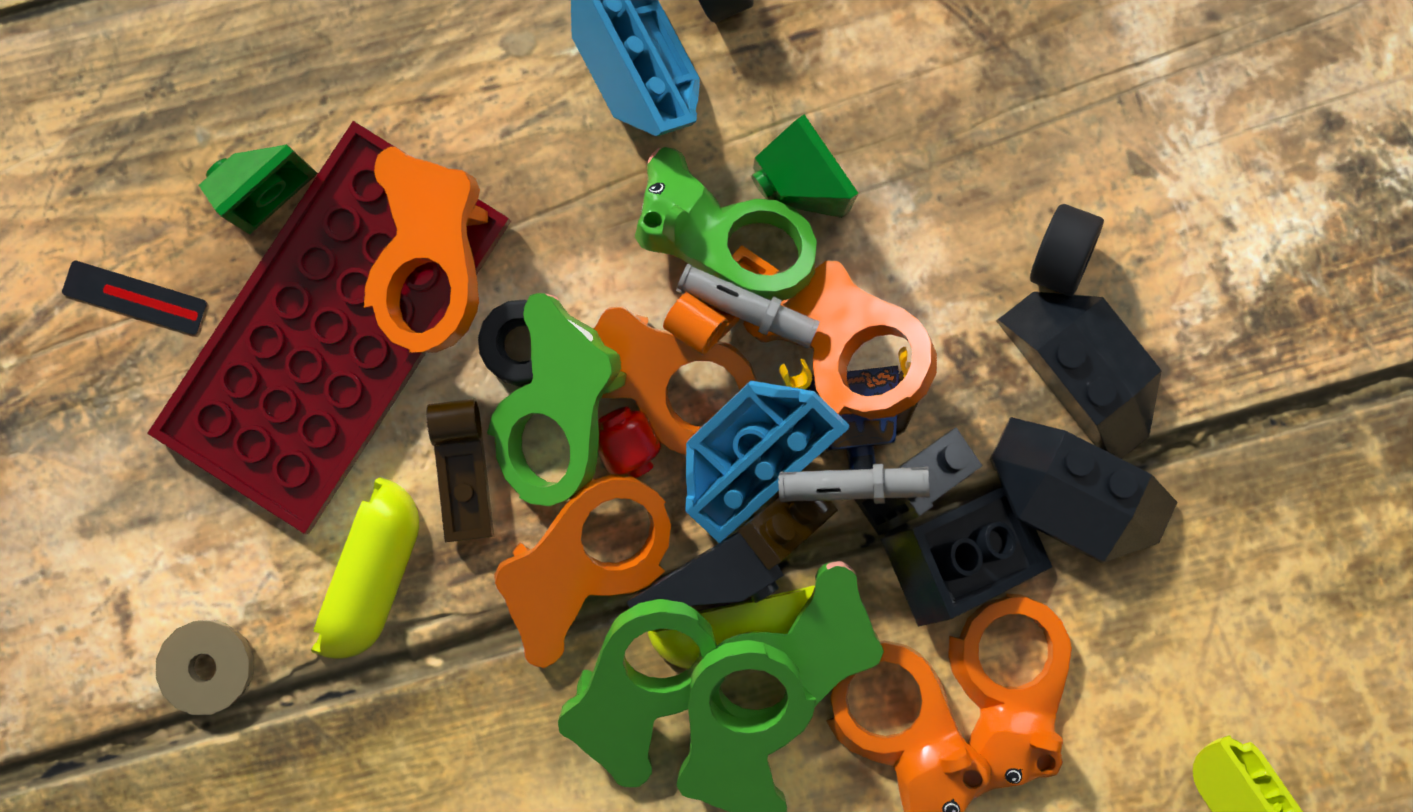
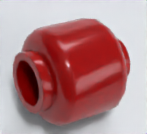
(627, 442)

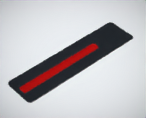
(134, 297)

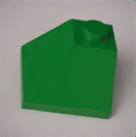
(803, 172)
(255, 184)

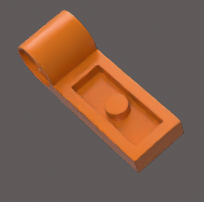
(702, 324)

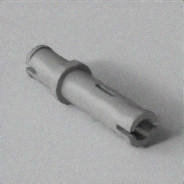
(748, 306)
(854, 484)

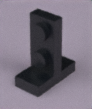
(949, 463)

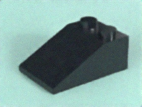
(964, 557)
(716, 576)

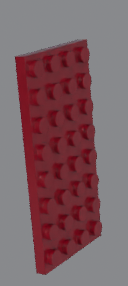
(297, 360)

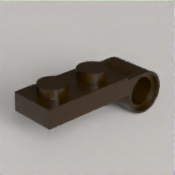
(461, 469)
(784, 527)

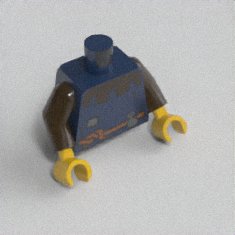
(863, 432)

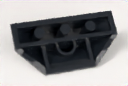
(1089, 365)
(1079, 491)

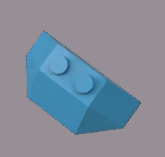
(637, 63)
(746, 445)

